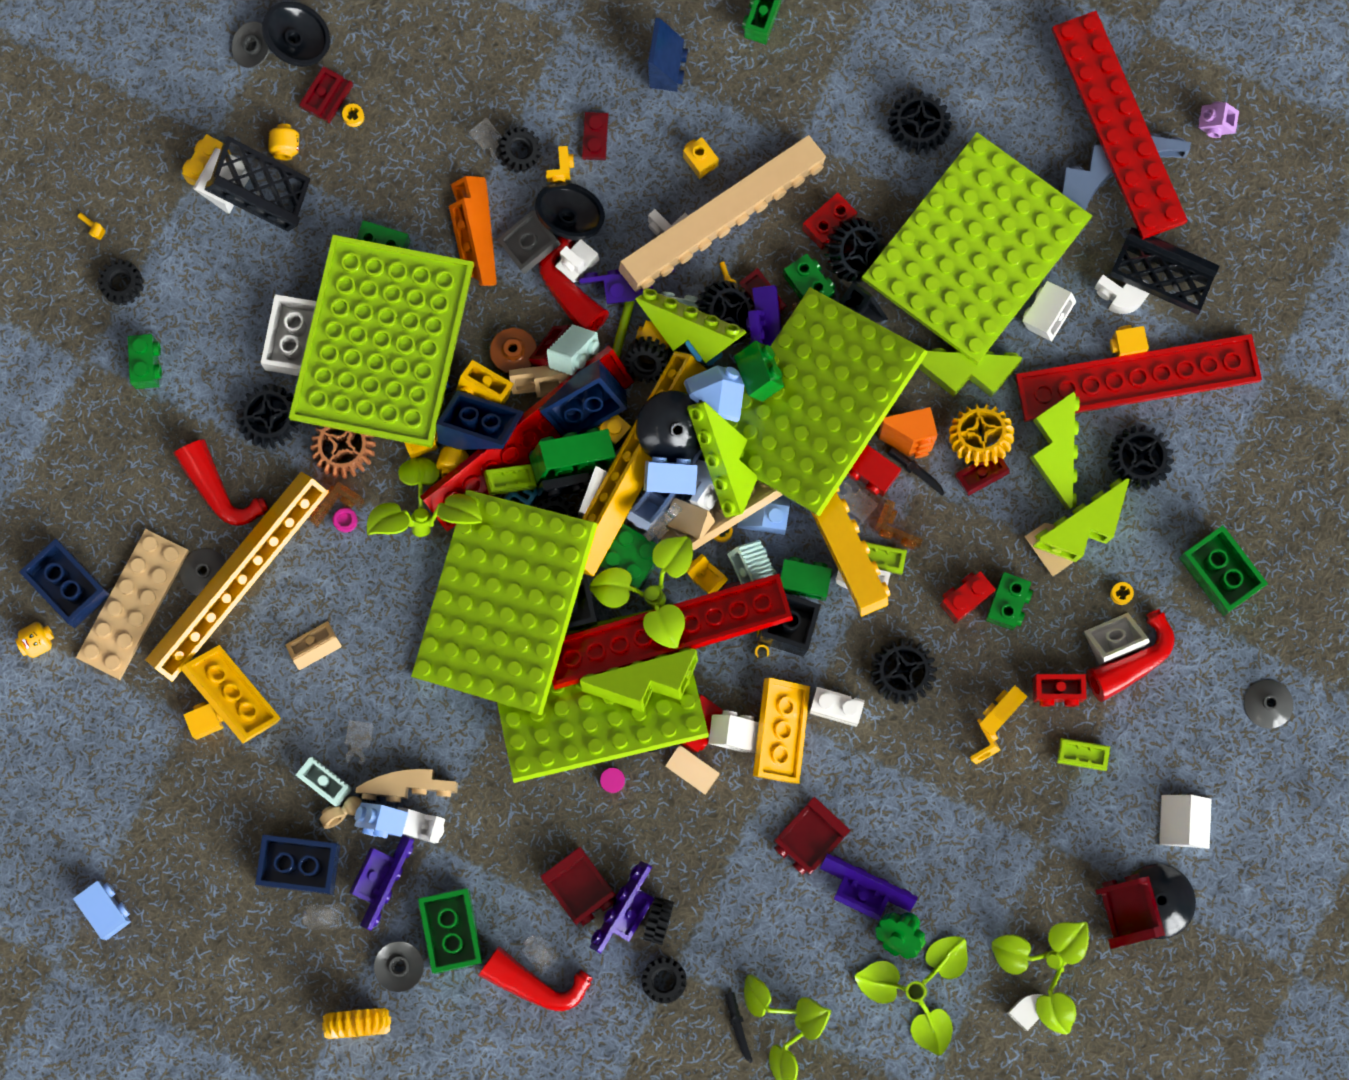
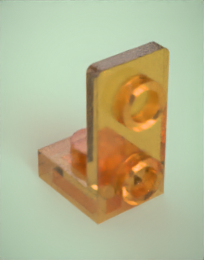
(348, 498)
(885, 531)

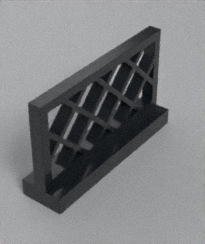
(248, 200)
(1169, 258)

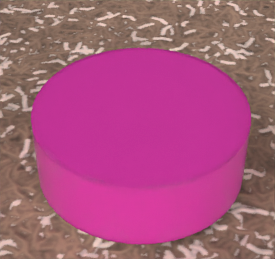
(345, 520)
(612, 780)

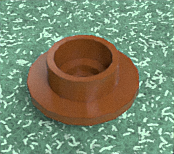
(507, 360)

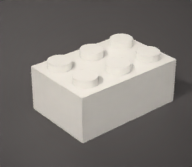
(287, 334)

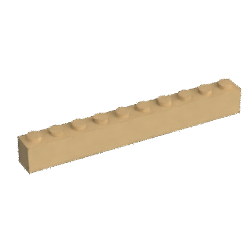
(721, 214)

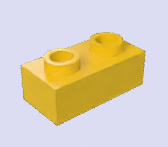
(998, 714)

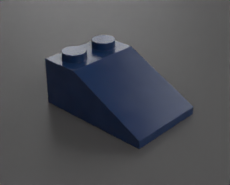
(666, 58)
(585, 400)
(476, 423)

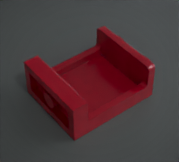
(810, 837)
(579, 887)
(1131, 910)

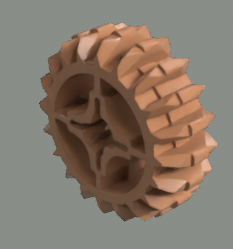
(338, 454)

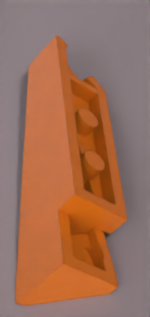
(473, 227)

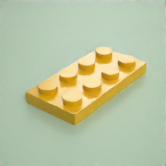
(230, 694)
(781, 731)

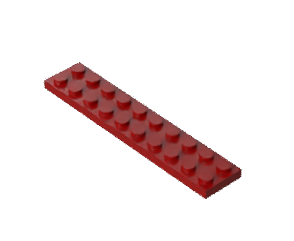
(1119, 125)
(1142, 376)
(525, 437)
(707, 621)

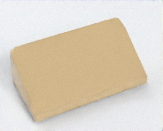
(692, 519)
(313, 645)
(692, 769)

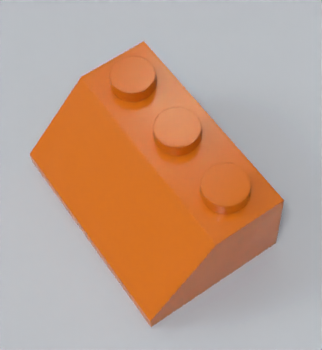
(910, 432)

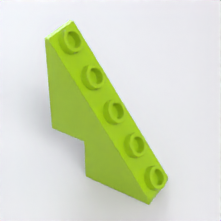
(683, 323)
(954, 369)
(722, 450)
(1057, 458)
(1092, 521)
(636, 682)

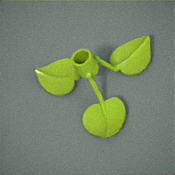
(389, 518)
(668, 621)
(1068, 946)
(881, 980)
(810, 1019)

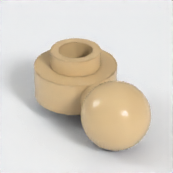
(334, 815)

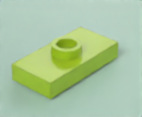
(510, 479)
(887, 558)
(1083, 754)

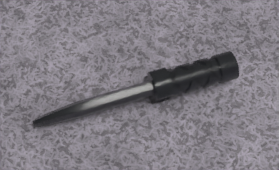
(911, 466)
(736, 1021)

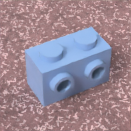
(670, 476)
(380, 820)
(102, 909)

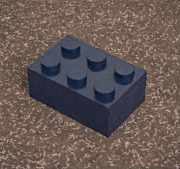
(64, 583)
(298, 864)

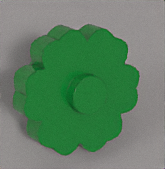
(901, 934)

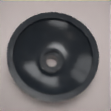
(300, 25)
(569, 211)
(657, 422)
(1178, 897)

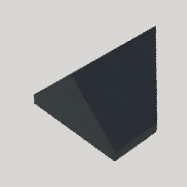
(863, 303)

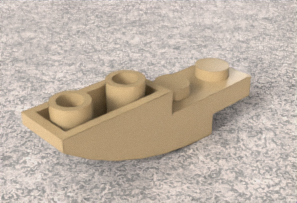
(537, 379)
(396, 785)

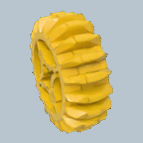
(963, 441)
(356, 1023)

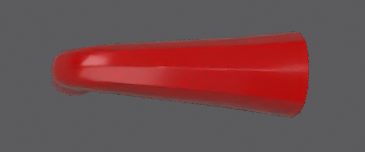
(575, 302)
(202, 473)
(1119, 674)
(513, 977)

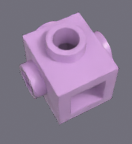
(1218, 119)

